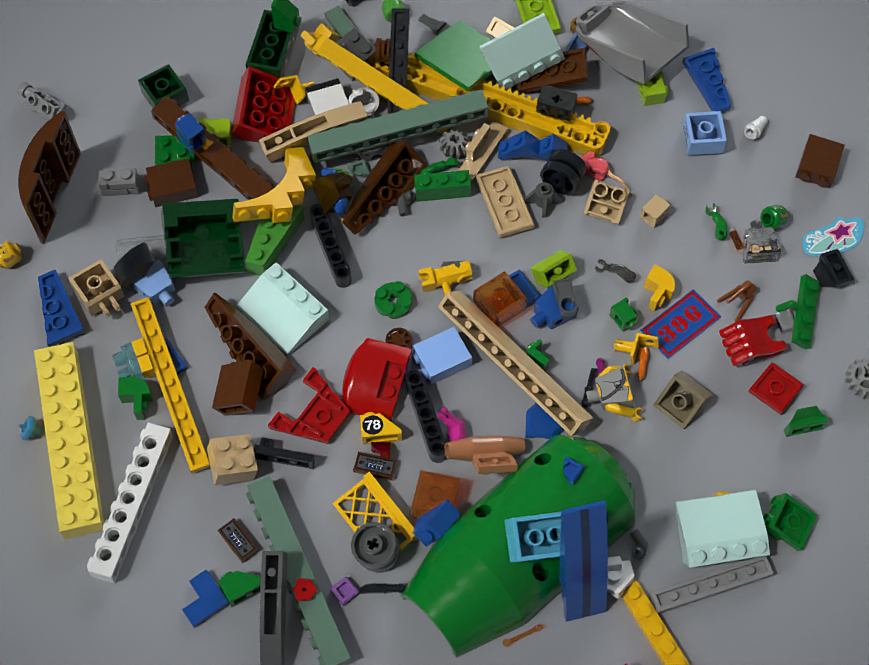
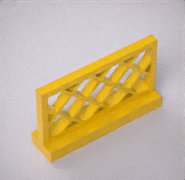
(385, 502)

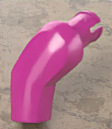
(456, 426)

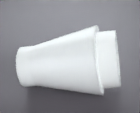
(754, 129)

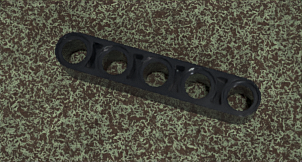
(333, 252)
(425, 407)

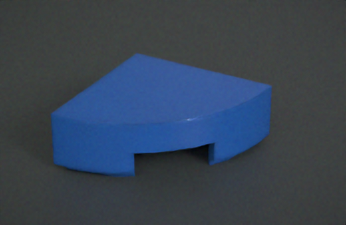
(572, 470)

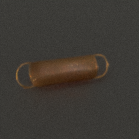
(736, 240)

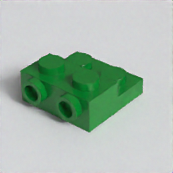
(170, 149)
(789, 521)

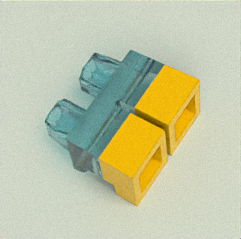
(137, 360)

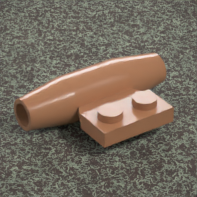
(487, 453)

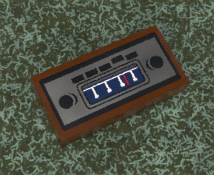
(377, 465)
(238, 540)

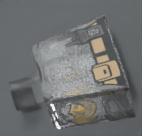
(760, 244)

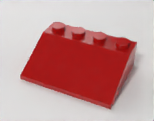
(261, 107)

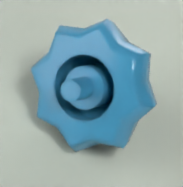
(29, 428)

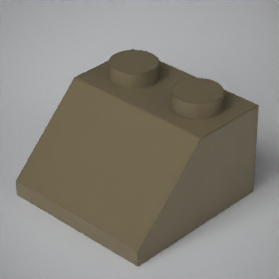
(682, 399)

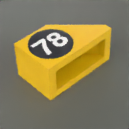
(378, 429)

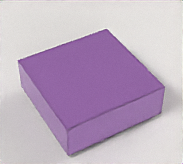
(344, 591)

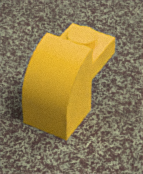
(311, 39)
(662, 285)

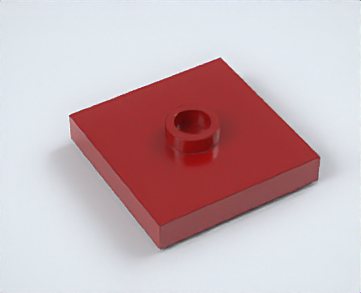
(776, 388)

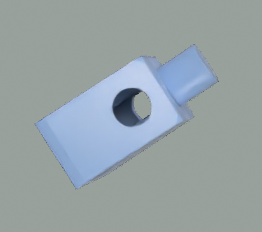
(155, 285)

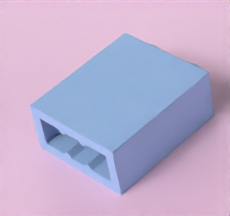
(441, 356)

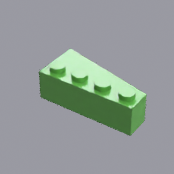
(270, 240)

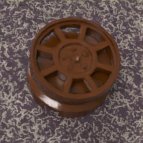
(382, 50)
(400, 338)

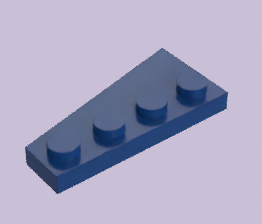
(706, 75)
(58, 312)

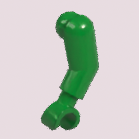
(452, 162)
(721, 225)

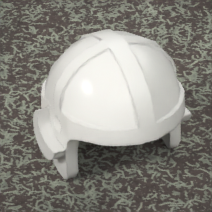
(368, 99)

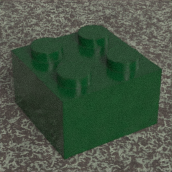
(161, 84)

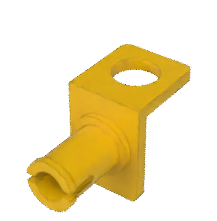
(295, 86)
(633, 347)

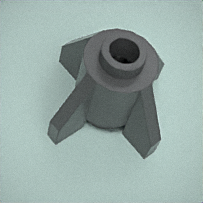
(543, 197)

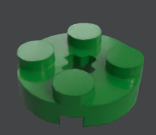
(390, 290)

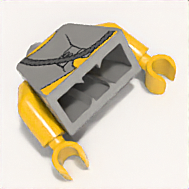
(615, 392)

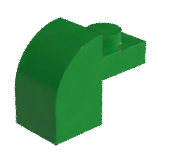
(137, 391)

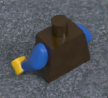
(334, 191)

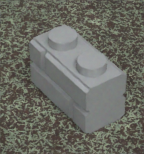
(118, 181)

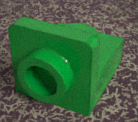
(538, 357)

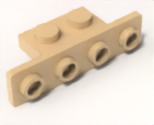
(482, 147)

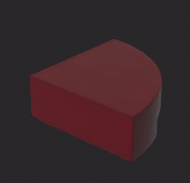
(382, 448)

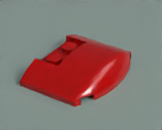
(375, 378)

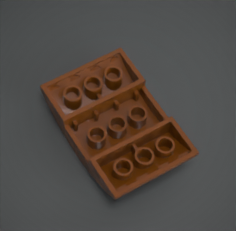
(45, 164)

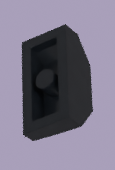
(833, 270)

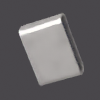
(784, 321)

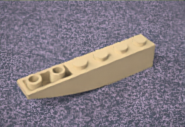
(296, 134)

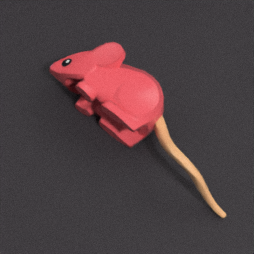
(599, 168)

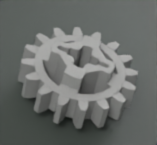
(861, 383)

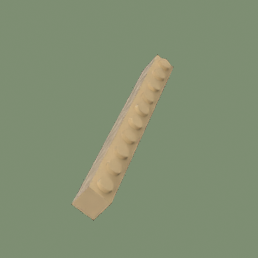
(515, 363)

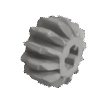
(454, 143)

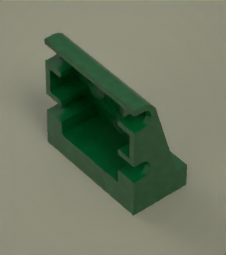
(202, 238)

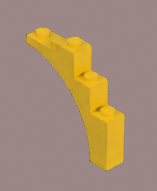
(289, 192)

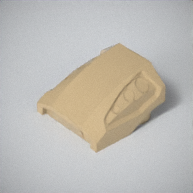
(606, 202)

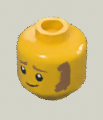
(10, 254)

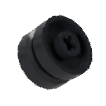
(563, 171)

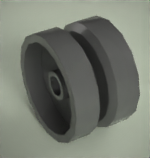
(366, 553)

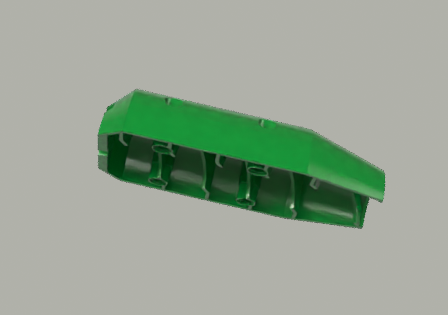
(468, 574)

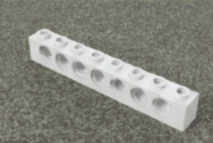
(110, 569)

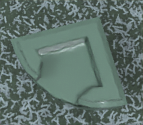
(359, 169)

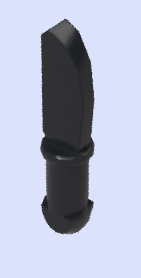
(585, 403)
(382, 588)

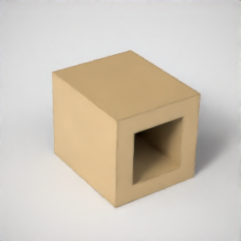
(655, 211)

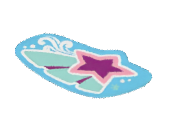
(839, 235)

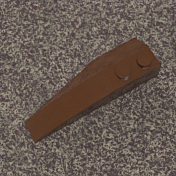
(384, 185)
(250, 343)

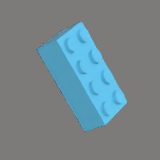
(533, 536)

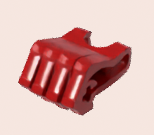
(750, 339)

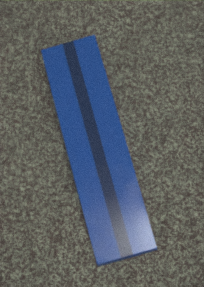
(584, 560)

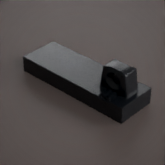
(267, 452)

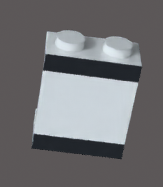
(326, 96)

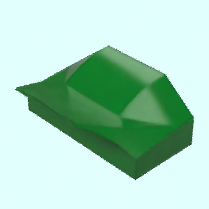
(805, 421)

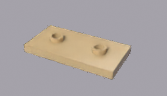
(504, 201)

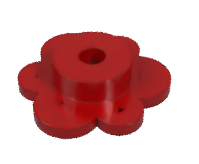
(301, 584)

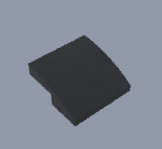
(134, 262)

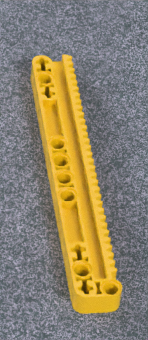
(510, 109)

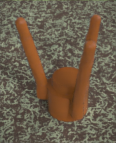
(742, 291)

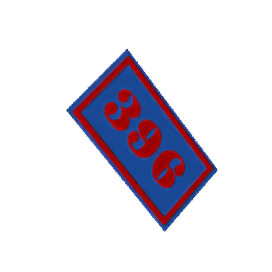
(681, 323)

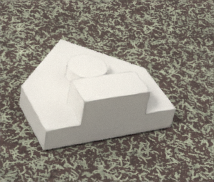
(619, 576)

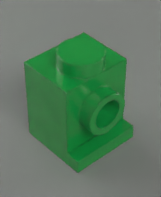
(624, 315)

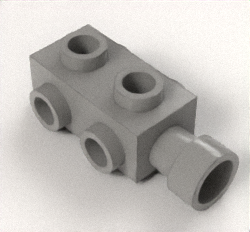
(40, 101)

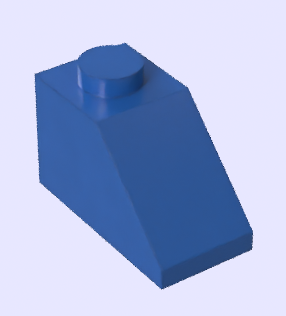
(435, 522)

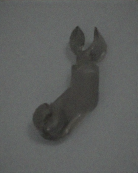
(627, 275)

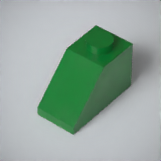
(285, 15)
(239, 586)

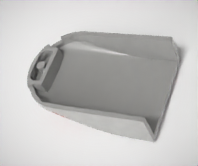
(632, 38)

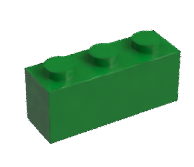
(442, 185)

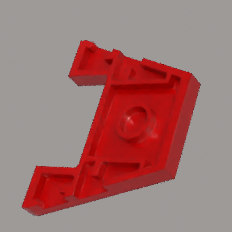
(321, 416)

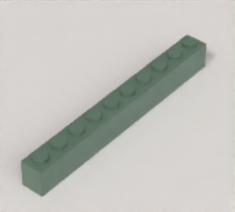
(398, 126)
(283, 538)

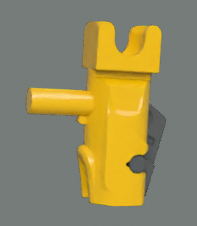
(448, 273)

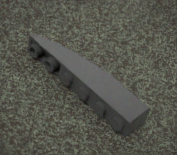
(273, 607)

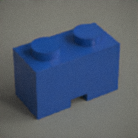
(190, 133)

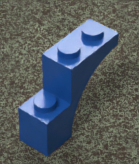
(528, 145)

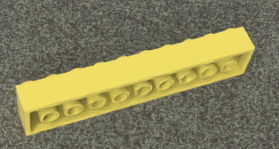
(69, 441)

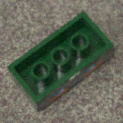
(271, 47)

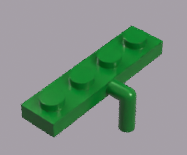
(805, 311)

